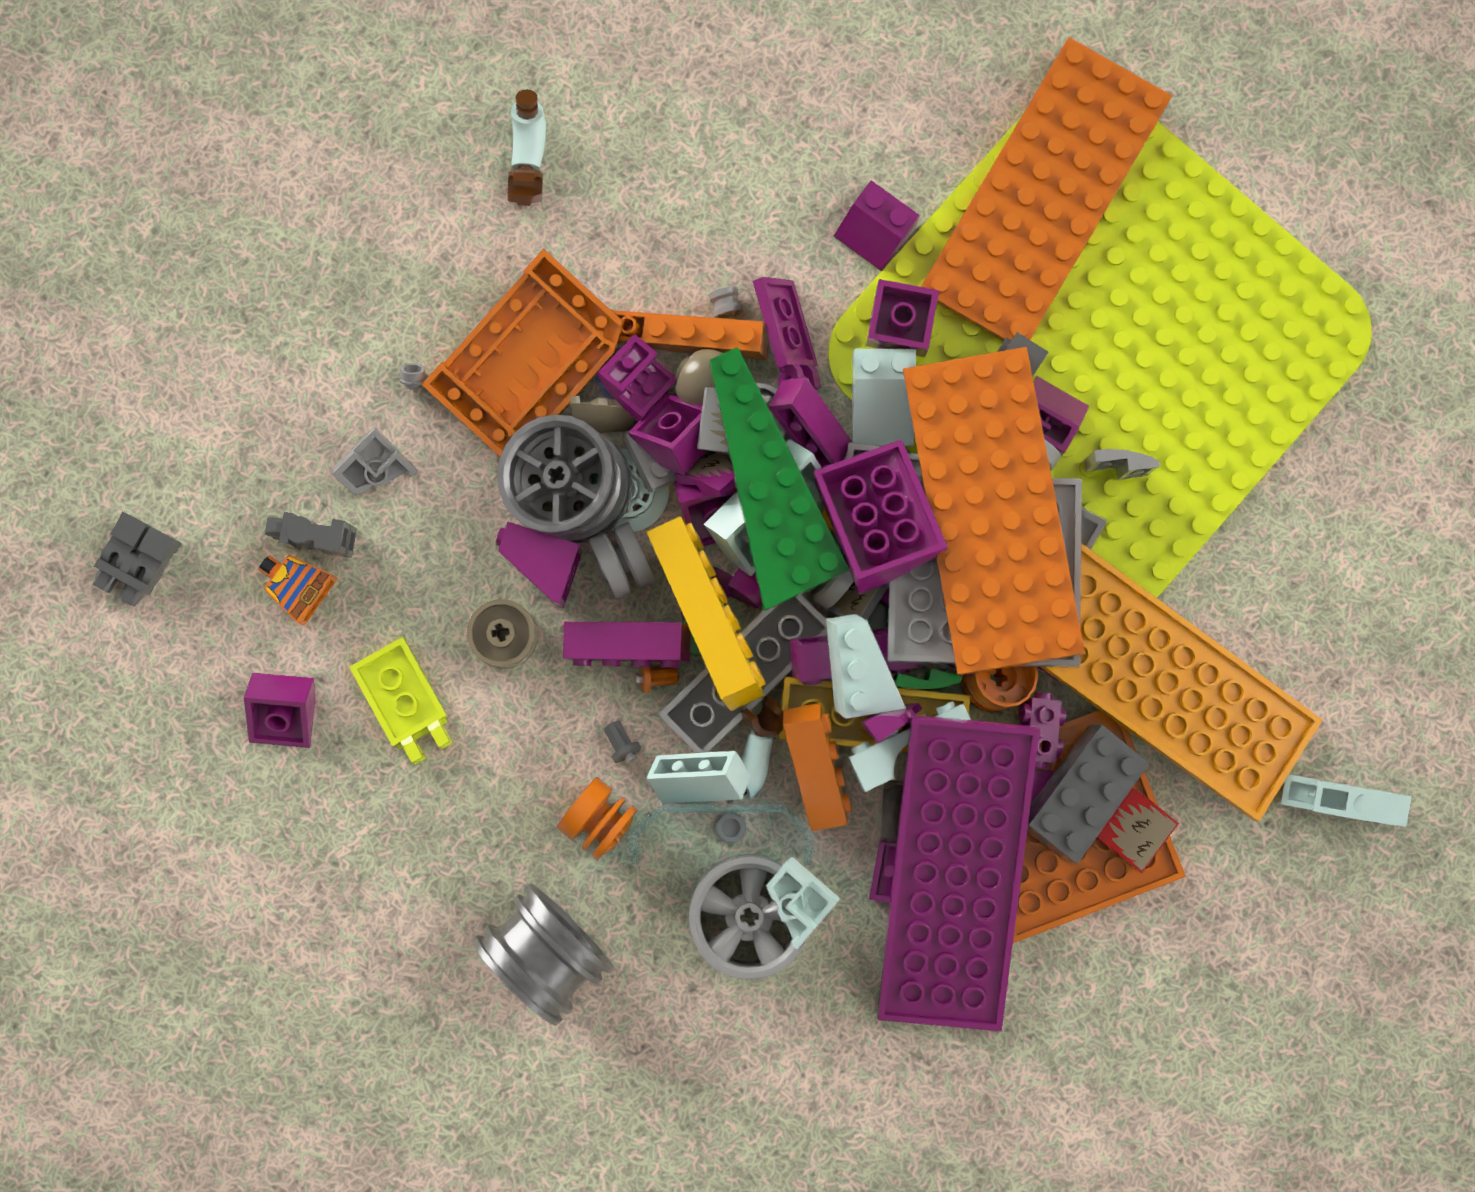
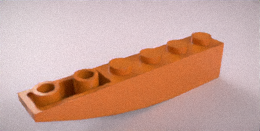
(695, 333)

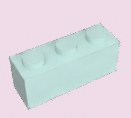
(699, 777)

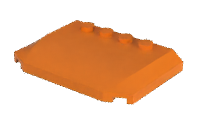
(527, 354)

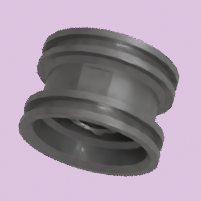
(525, 456)
(542, 955)

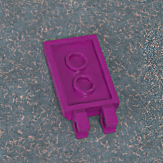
(787, 329)

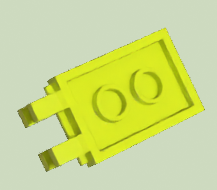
(402, 698)

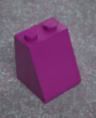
(542, 559)

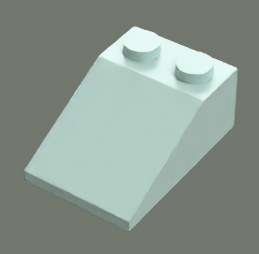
(880, 396)

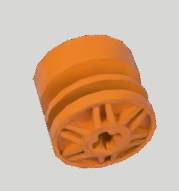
(1014, 688)
(597, 818)

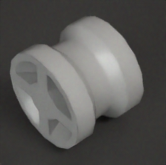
(725, 302)

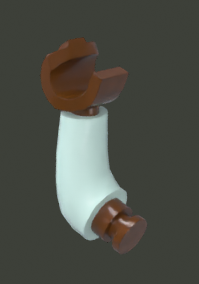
(529, 138)
(759, 743)

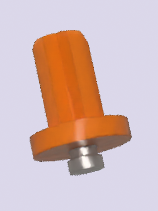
(655, 677)

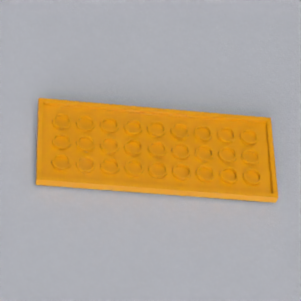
(1184, 691)

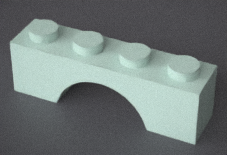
(875, 763)

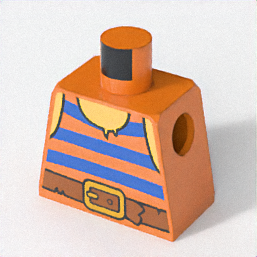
(296, 586)

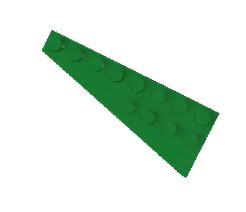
(782, 521)

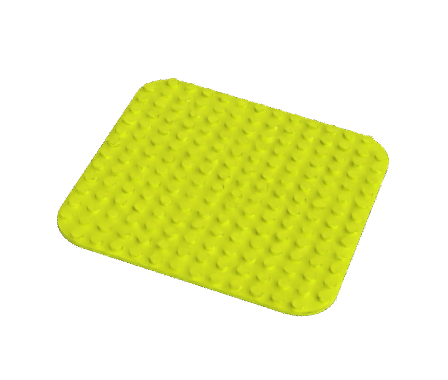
(1183, 333)

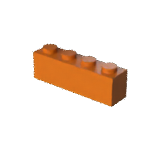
(816, 766)

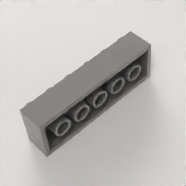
(698, 710)

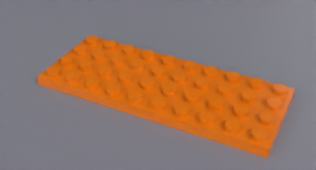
(1046, 192)
(996, 509)

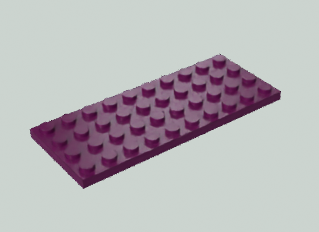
(957, 872)

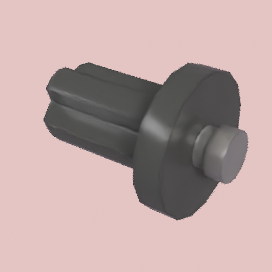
(621, 743)

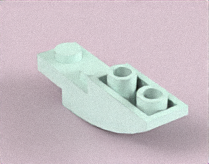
(1346, 800)

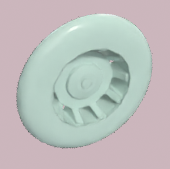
(651, 509)

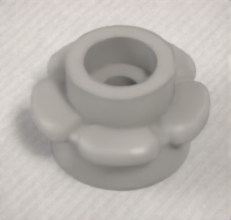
(412, 375)

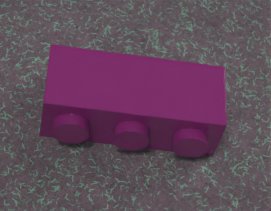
(809, 421)

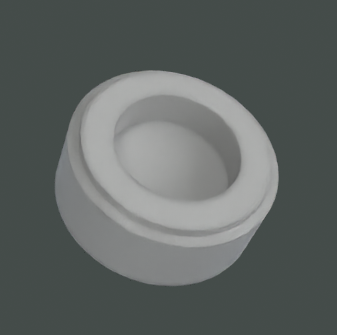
(730, 827)

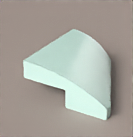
(800, 899)

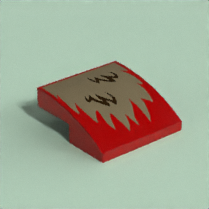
(1137, 830)

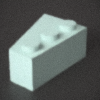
(858, 669)

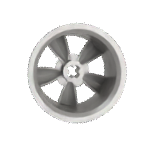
(721, 948)

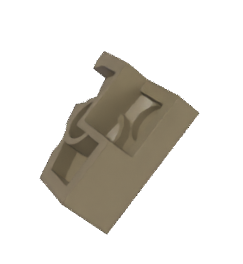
(602, 414)

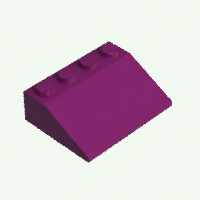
(879, 515)

